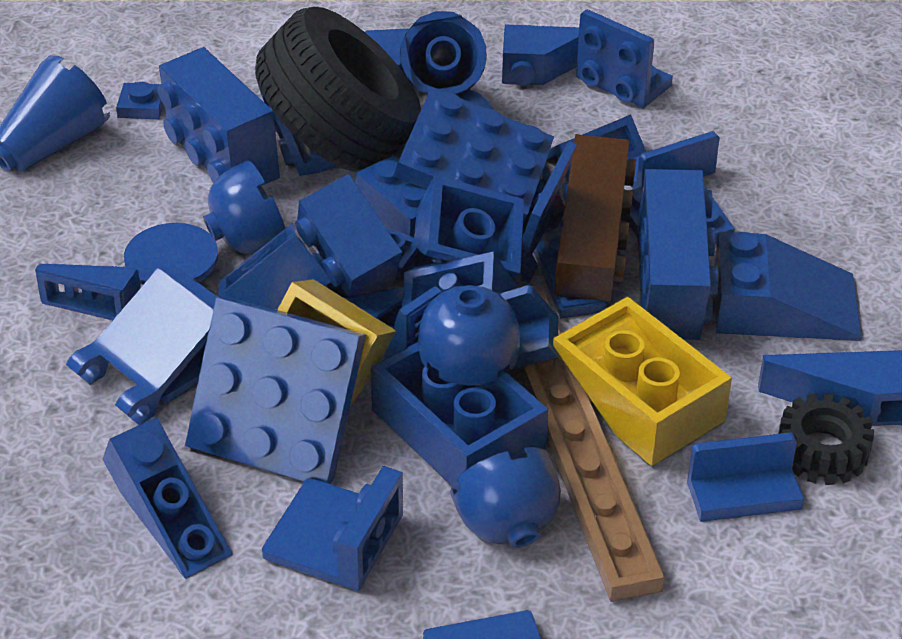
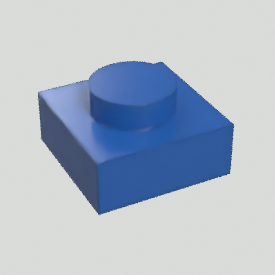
(139, 101)

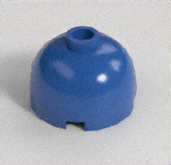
(242, 210)
(469, 335)
(508, 498)

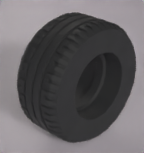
(336, 89)

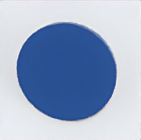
(169, 246)

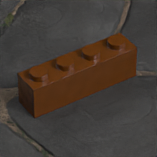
(592, 219)

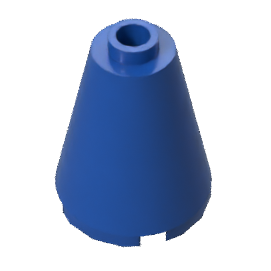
(443, 53)
(50, 114)

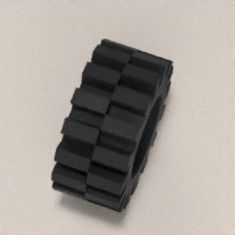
(833, 419)

